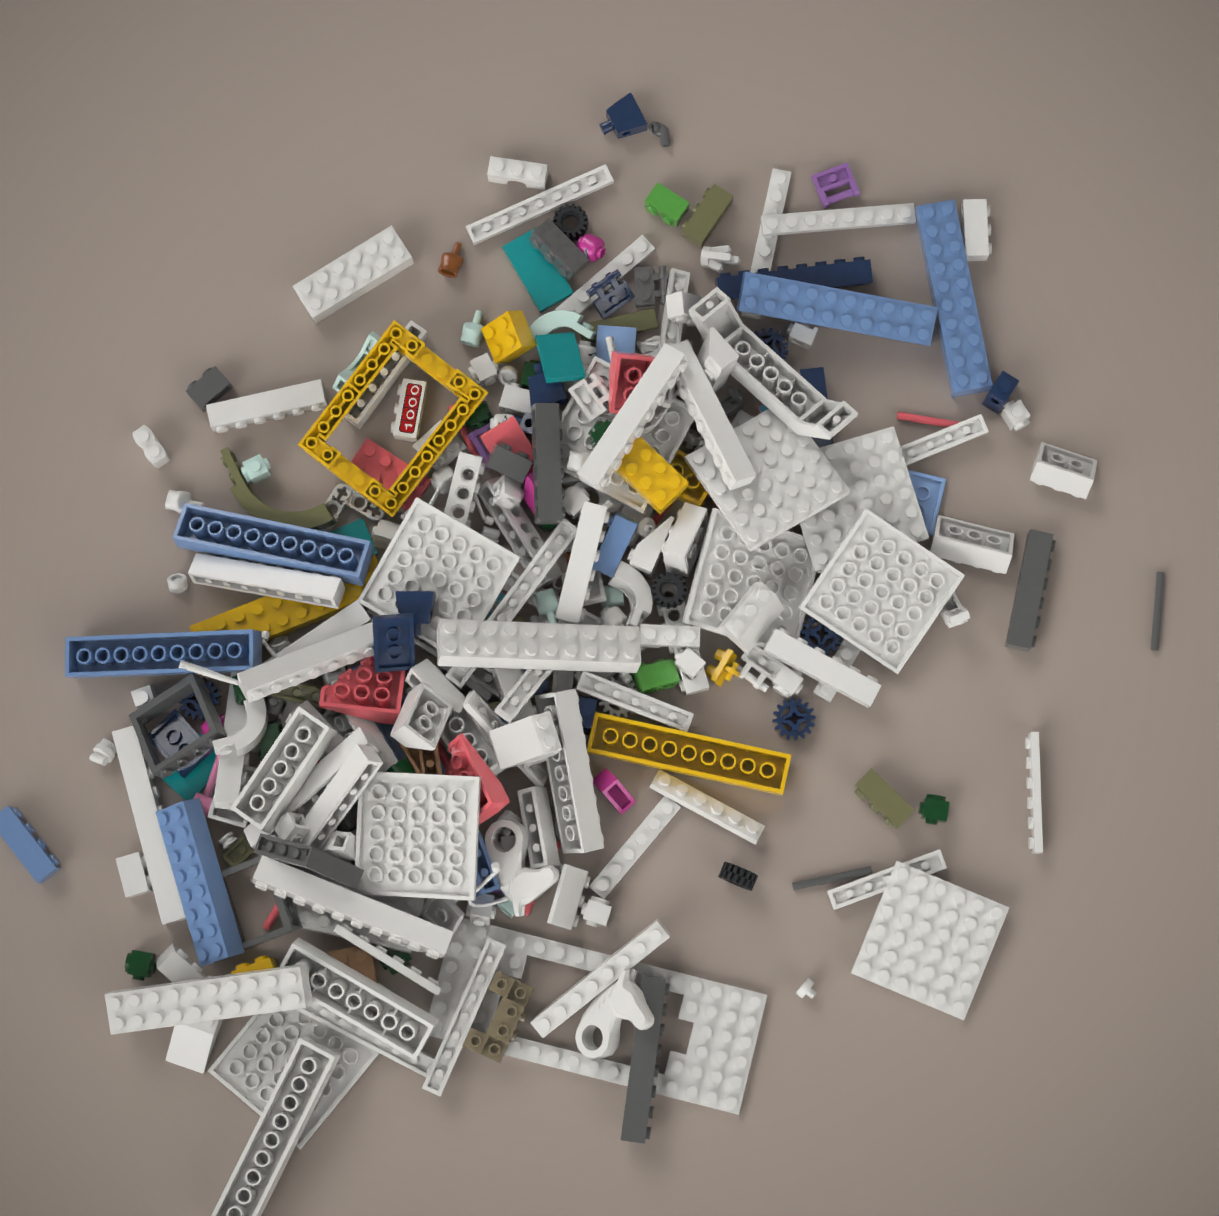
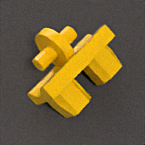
(726, 667)

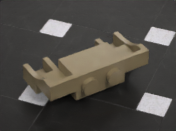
(506, 1018)

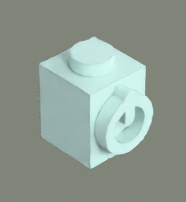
(256, 469)

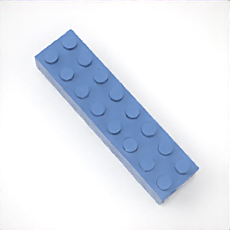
(199, 882)

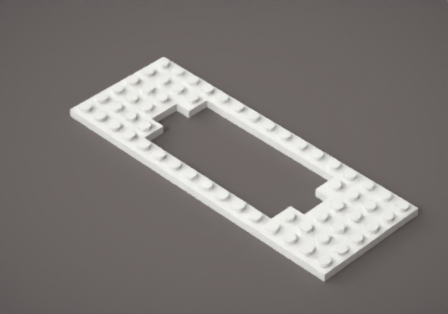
(720, 1042)

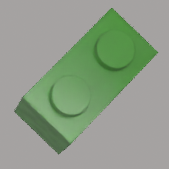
(666, 205)
(656, 676)

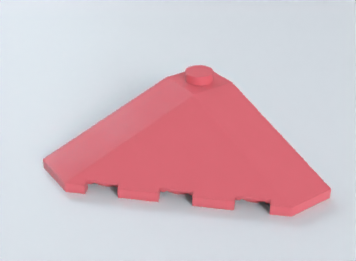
(366, 693)
(467, 762)

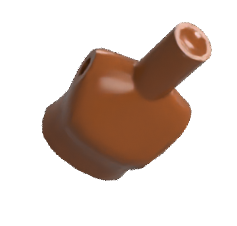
(451, 262)

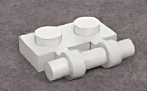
(586, 398)
(763, 663)

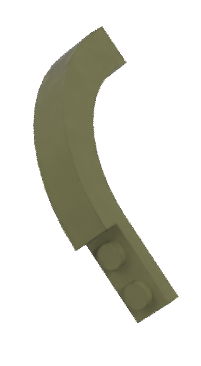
(314, 518)

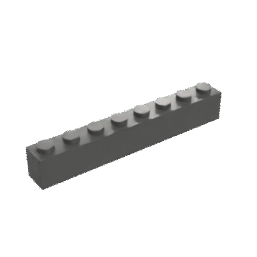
(643, 1066)

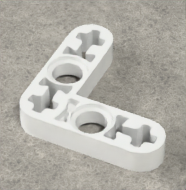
(348, 501)

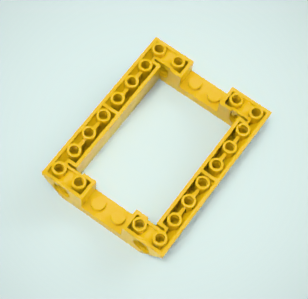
(394, 339)

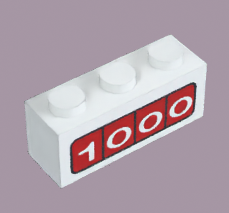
(409, 410)

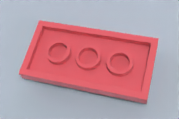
(386, 469)

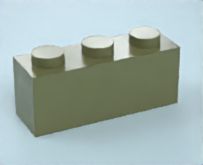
(706, 215)
(883, 799)

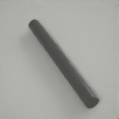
(1157, 611)
(832, 878)

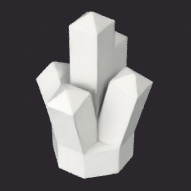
(718, 257)

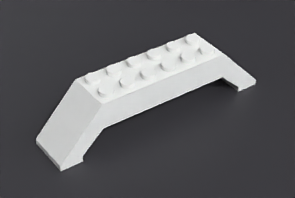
(769, 375)

